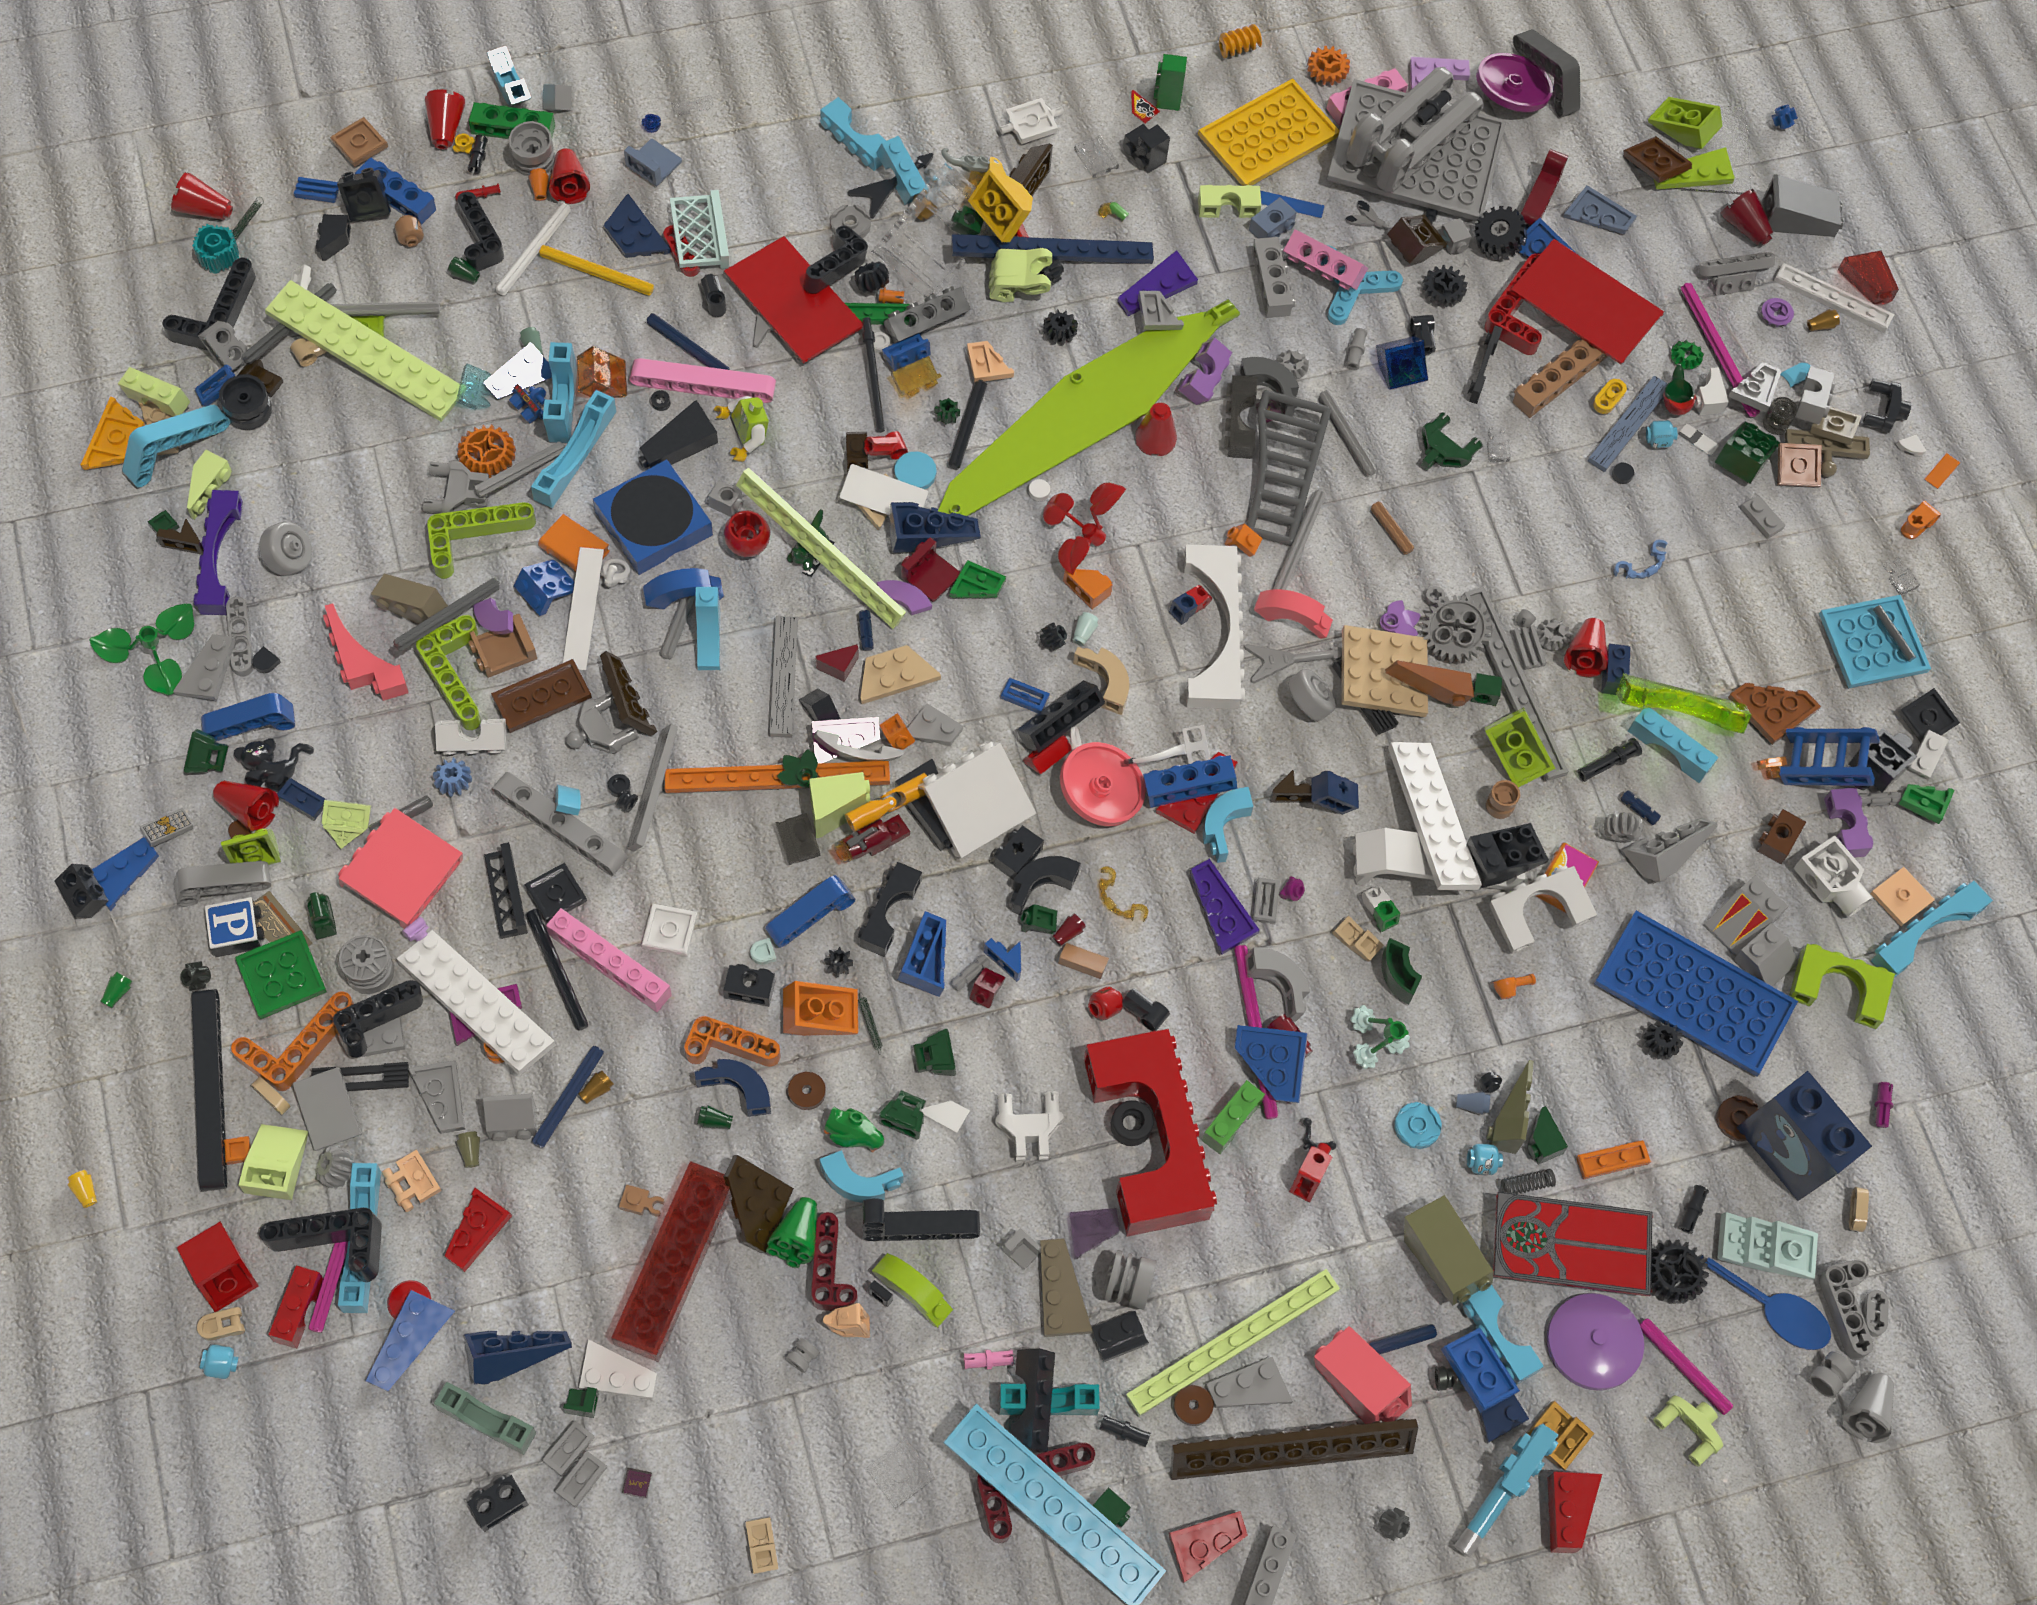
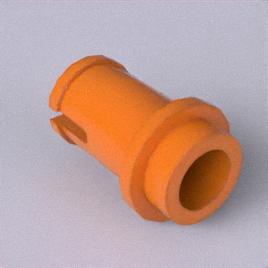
(889, 296)

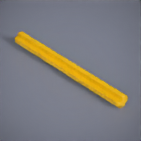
(596, 270)

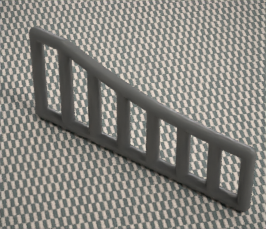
(1265, 454)

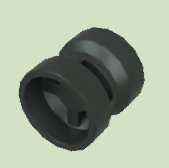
(1446, 1378)

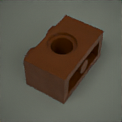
(1776, 847)

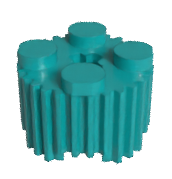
(215, 248)

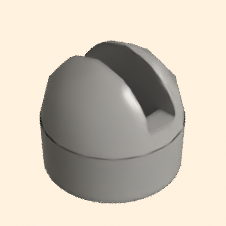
(1526, 618)

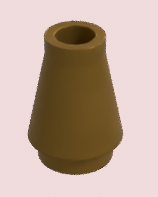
(1827, 320)
(597, 1086)

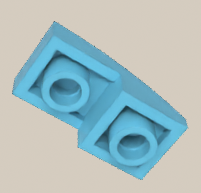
(567, 800)

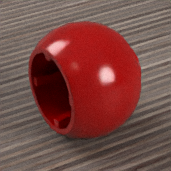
(744, 526)

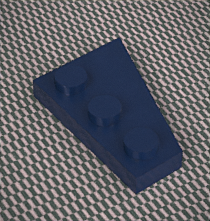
(1503, 1418)

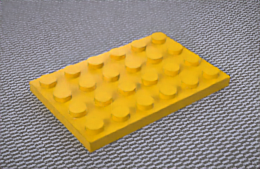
(1268, 133)

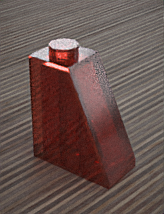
(1870, 276)

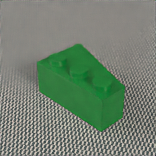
(1170, 82)

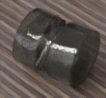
(1779, 415)

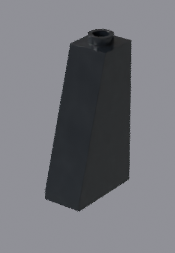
(680, 438)
(923, 810)

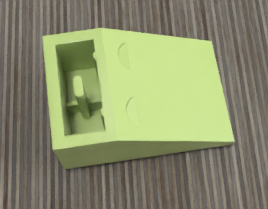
(273, 1162)

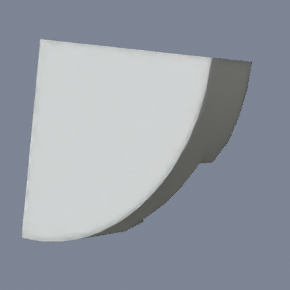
(1912, 445)

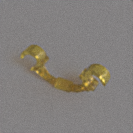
(1110, 904)

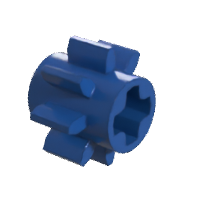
(1784, 116)

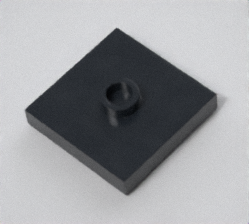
(1928, 713)
(555, 891)

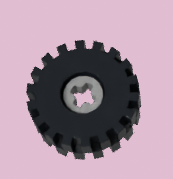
(1509, 240)

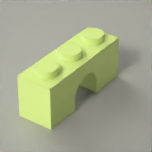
(1245, 198)
(144, 387)

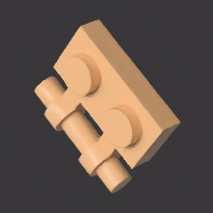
(418, 1177)

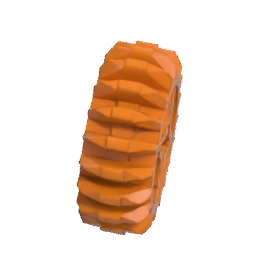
(478, 445)

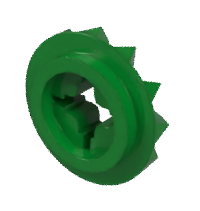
(1690, 362)

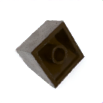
(1416, 238)

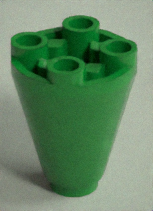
(796, 1234)

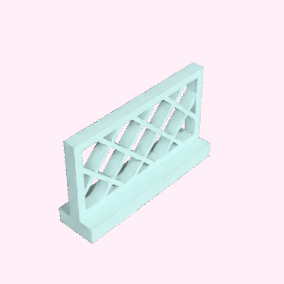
(717, 230)

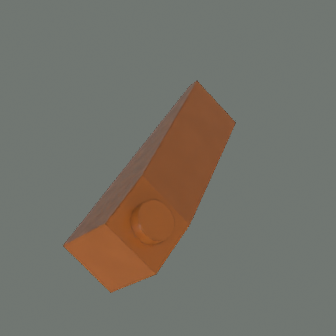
(1440, 683)

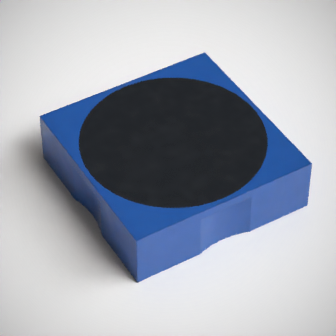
(653, 516)

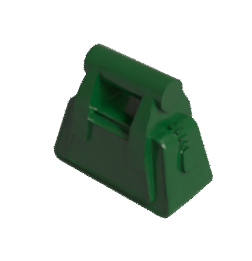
(200, 753)
(321, 915)
(940, 1053)
(903, 1117)

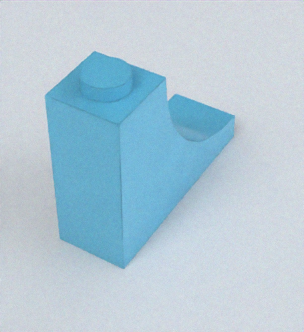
(708, 628)

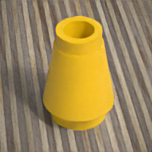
(82, 1188)

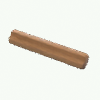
(1392, 528)

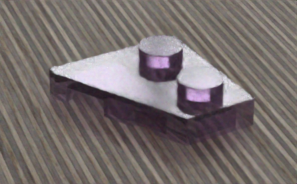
(1092, 1228)

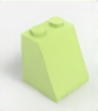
(834, 797)

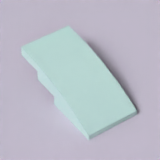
(1767, 1246)

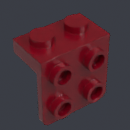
(928, 570)

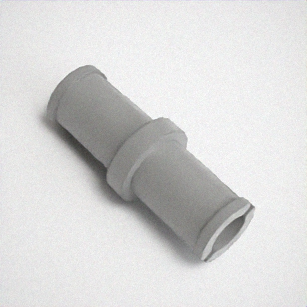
(1356, 349)

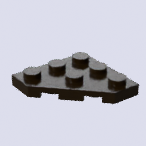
(756, 1201)

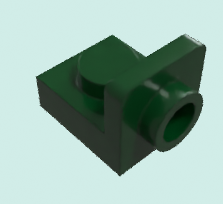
(1039, 919)

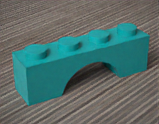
(1071, 1400)

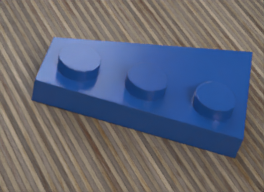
(123, 869)

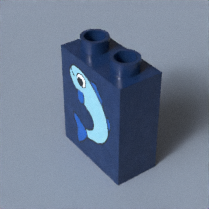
(1804, 1136)

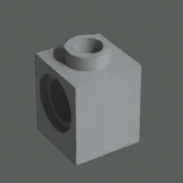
(725, 491)

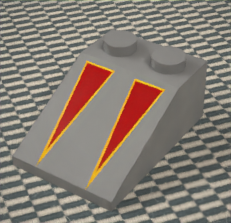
(1745, 915)

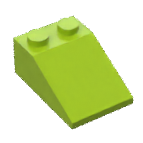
(1687, 121)
(1519, 747)
(252, 847)

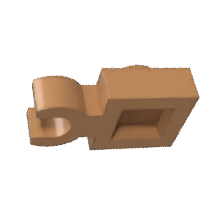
(637, 1200)

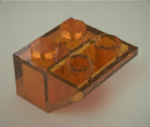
(601, 372)

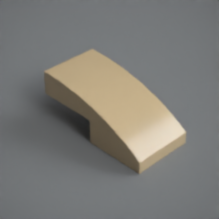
(1357, 939)
(761, 1545)

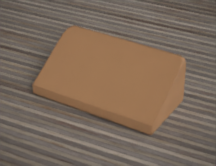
(1083, 960)

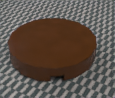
(1733, 1113)

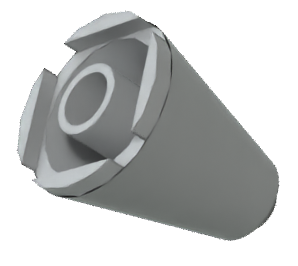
(1871, 1410)

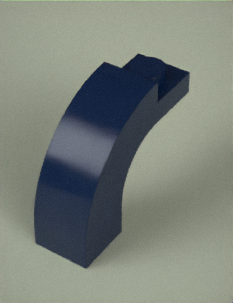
(741, 1077)

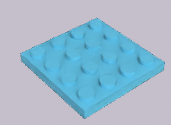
(1865, 646)

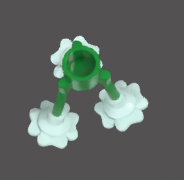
(1395, 1036)

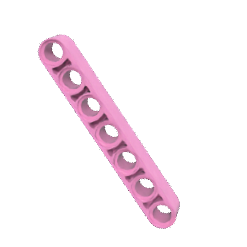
(701, 380)

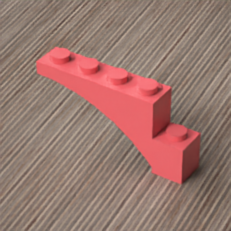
(360, 665)

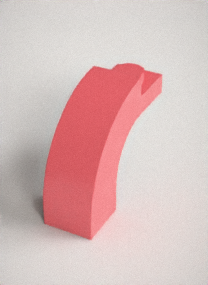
(1294, 606)

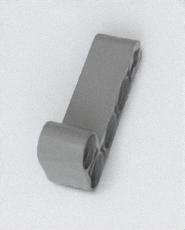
(220, 879)
(1851, 1310)

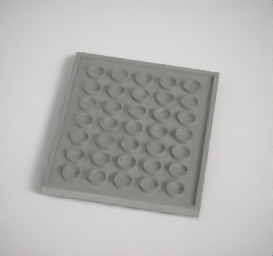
(1450, 182)

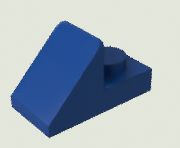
(1009, 962)

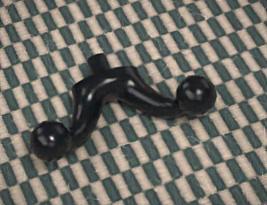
(1307, 1139)

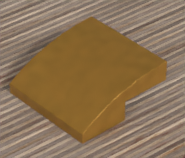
(1571, 1434)

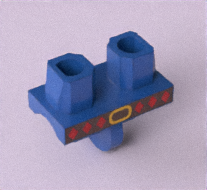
(522, 397)

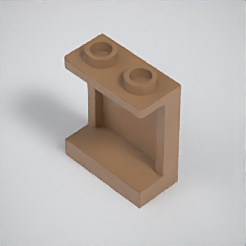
(503, 651)

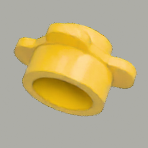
(463, 139)

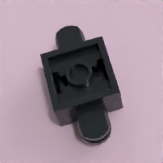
(1887, 759)

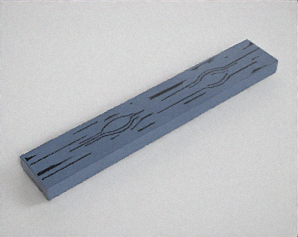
(1628, 424)

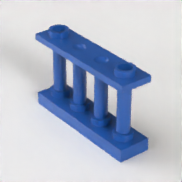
(1838, 774)

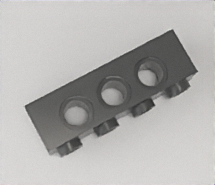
(953, 297)

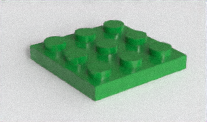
(280, 974)

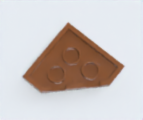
(1775, 708)

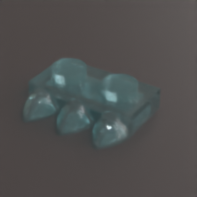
(472, 388)

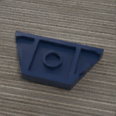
(633, 231)

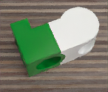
(1381, 908)

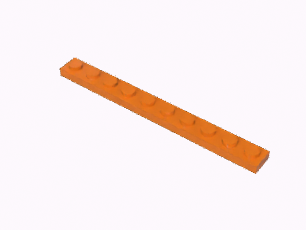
(763, 776)

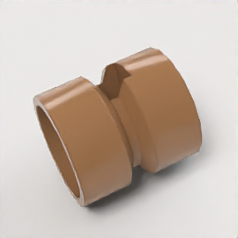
(1502, 799)

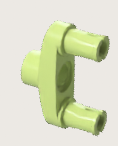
(1698, 1420)

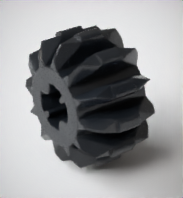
(871, 277)
(1060, 327)
(1663, 1040)

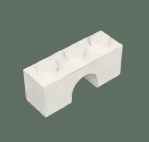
(452, 739)

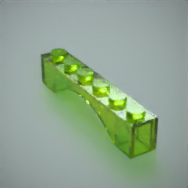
(1652, 694)

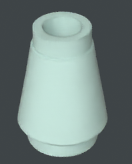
(1085, 627)

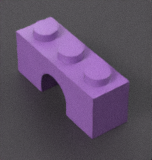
(1214, 359)
(1847, 806)

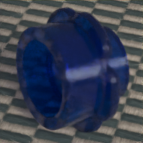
(651, 126)

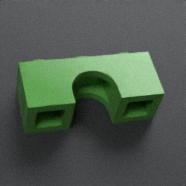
(1233, 1115)

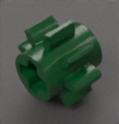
(947, 411)

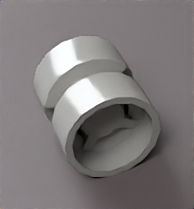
(1832, 1374)

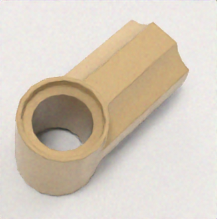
(306, 351)

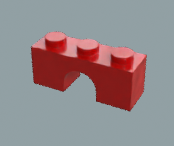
(290, 1318)

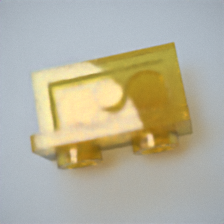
(915, 376)

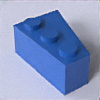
(925, 957)

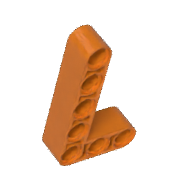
(297, 1048)

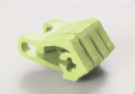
(1018, 271)

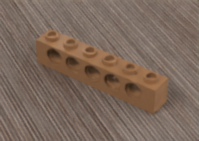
(1557, 377)

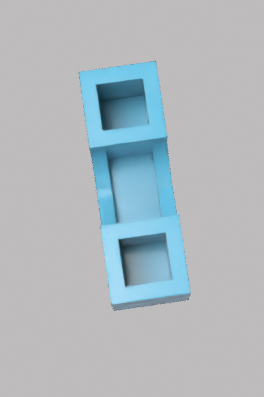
(895, 156)

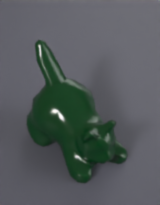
(799, 554)

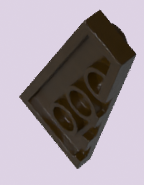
(625, 695)

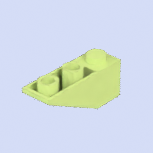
(207, 475)

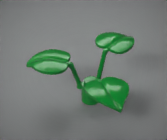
(164, 676)

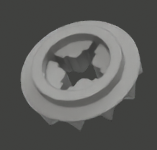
(1302, 363)
(1558, 641)

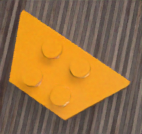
(111, 436)

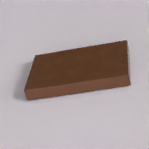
(1657, 159)

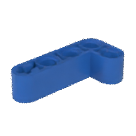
(249, 715)
(809, 910)

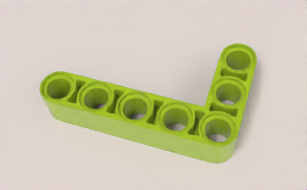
(472, 528)
(445, 673)

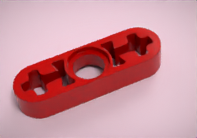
(687, 271)

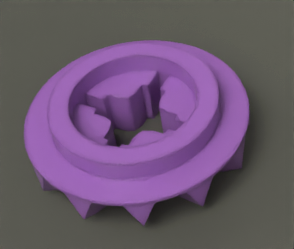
(1773, 305)

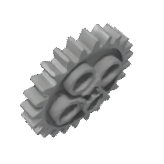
(1461, 611)

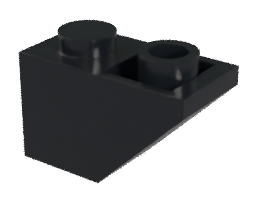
(334, 235)

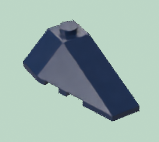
(917, 524)
(499, 1356)

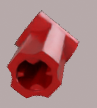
(890, 444)

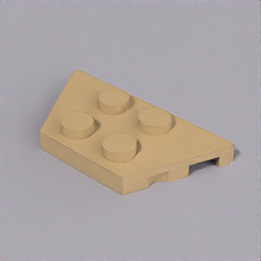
(894, 673)

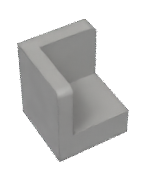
(557, 97)
(1022, 1249)

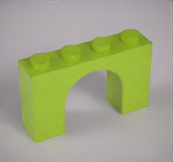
(1872, 982)

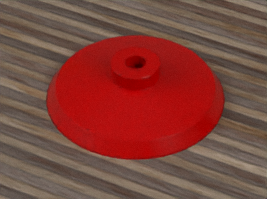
(400, 1292)

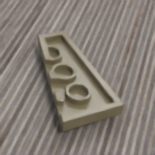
(1062, 1297)

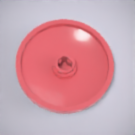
(1101, 784)

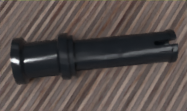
(1618, 755)

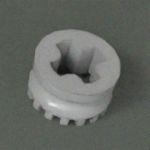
(1430, 600)

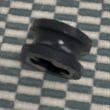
(663, 405)
(627, 800)

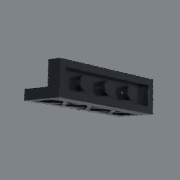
(512, 887)

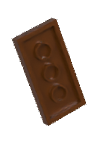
(541, 695)

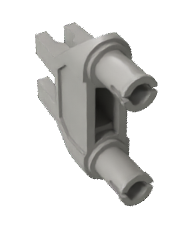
(459, 488)

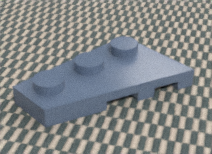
(1599, 211)

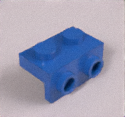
(907, 351)

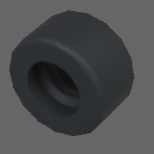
(1135, 1109)

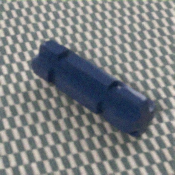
(866, 630)
(1640, 807)

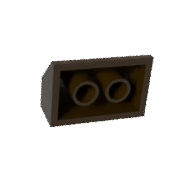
(1033, 167)

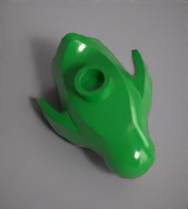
(853, 1129)

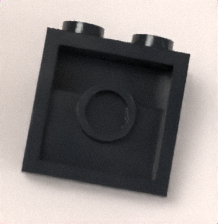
(363, 194)

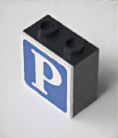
(234, 927)

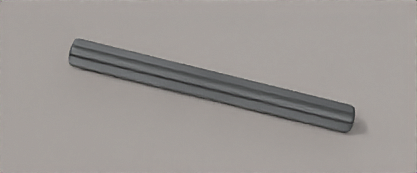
(280, 330)
(446, 614)

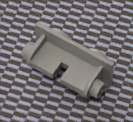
(1734, 283)

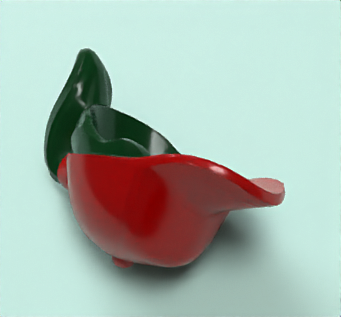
(1679, 393)

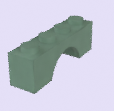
(486, 1420)

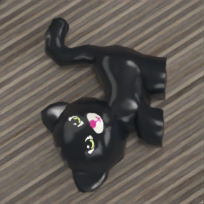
(259, 758)

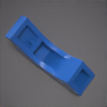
(678, 584)

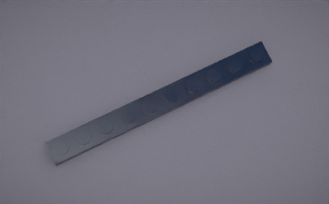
(1061, 249)

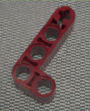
(1544, 186)
(828, 1261)

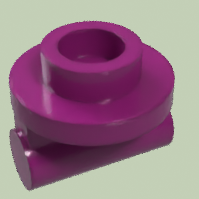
(1292, 889)

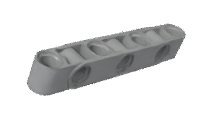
(571, 833)

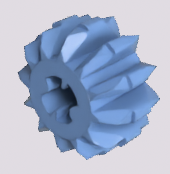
(452, 777)

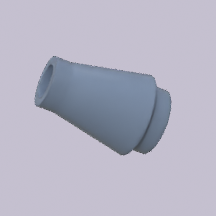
(1474, 1102)

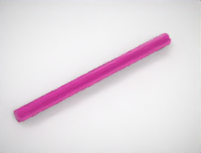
(1715, 341)
(1254, 1020)

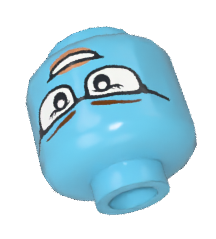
(1484, 1159)

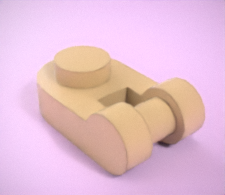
(212, 1328)

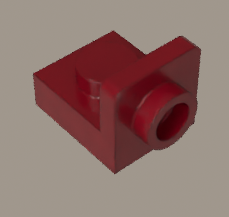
(986, 987)

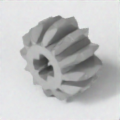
(1623, 827)
(335, 1167)

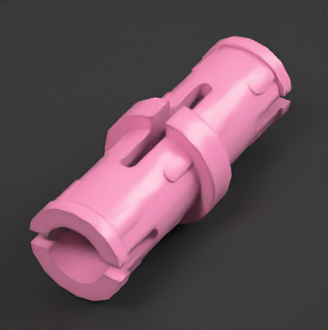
(988, 1359)

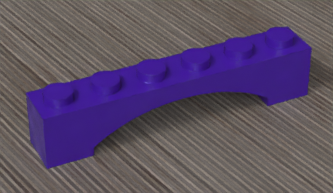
(224, 510)

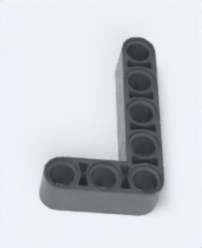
(1556, 63)

